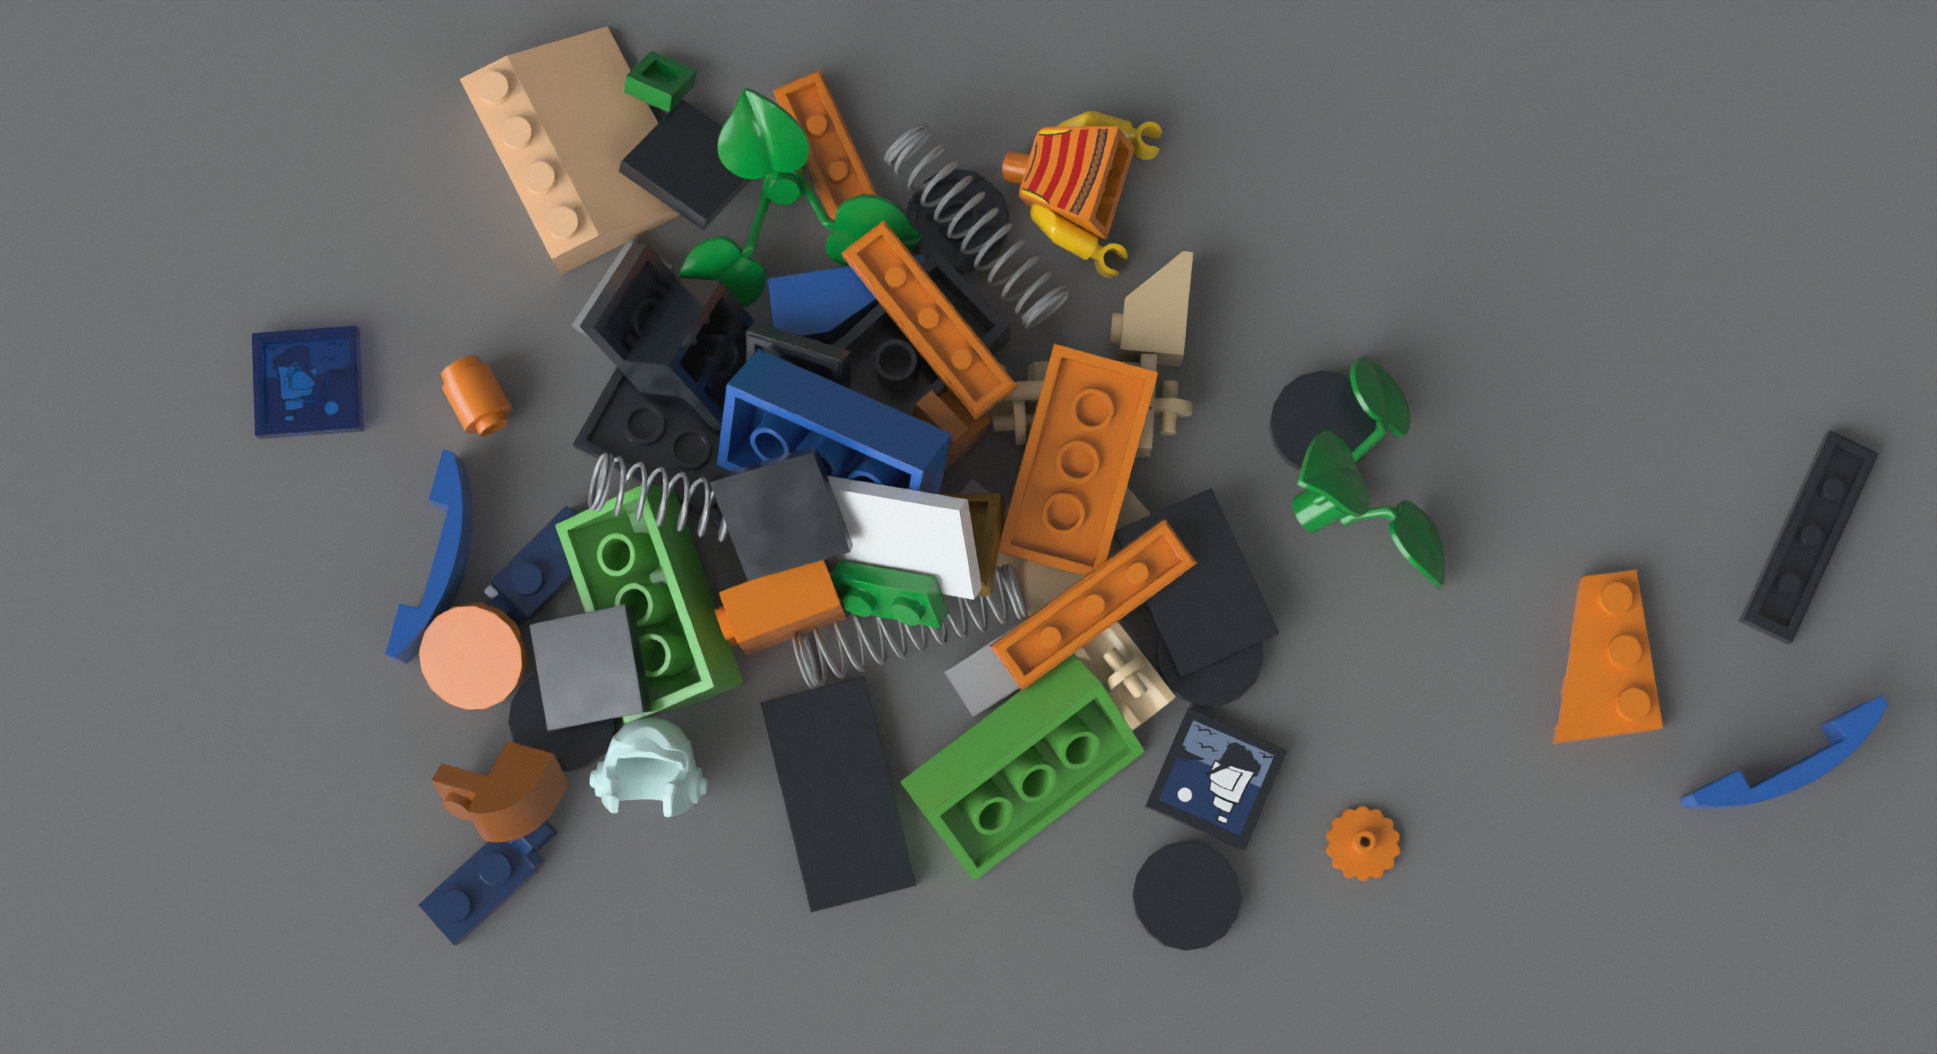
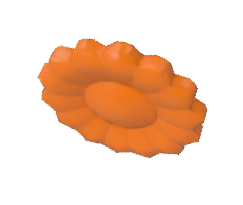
(1362, 843)

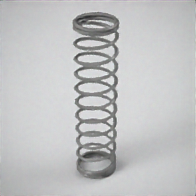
(918, 137)
(602, 482)
(1006, 577)

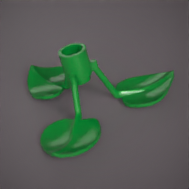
(771, 144)
(1338, 491)

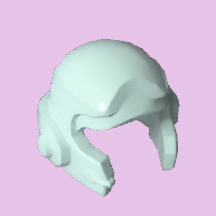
(650, 762)

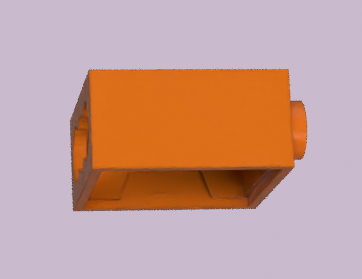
(777, 606)

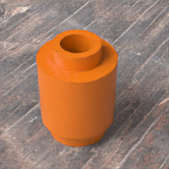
(476, 396)

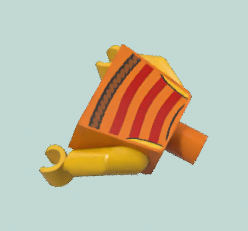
(1078, 178)

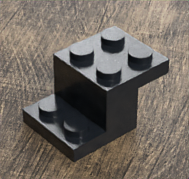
(670, 332)

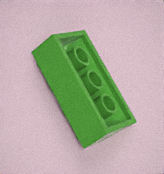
(663, 578)
(1023, 766)

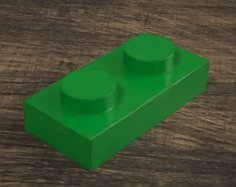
(889, 594)

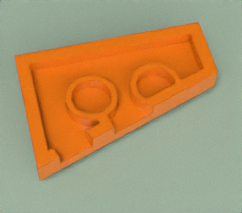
(1609, 664)

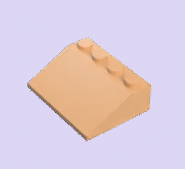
(562, 136)

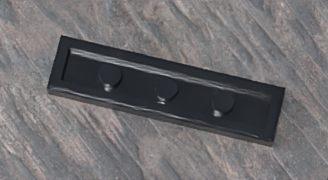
(1808, 537)

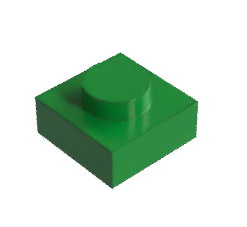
(660, 81)

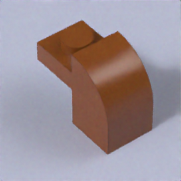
(950, 416)
(511, 799)

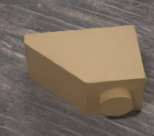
(1156, 315)

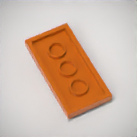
(1077, 461)

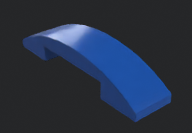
(451, 494)
(1845, 735)

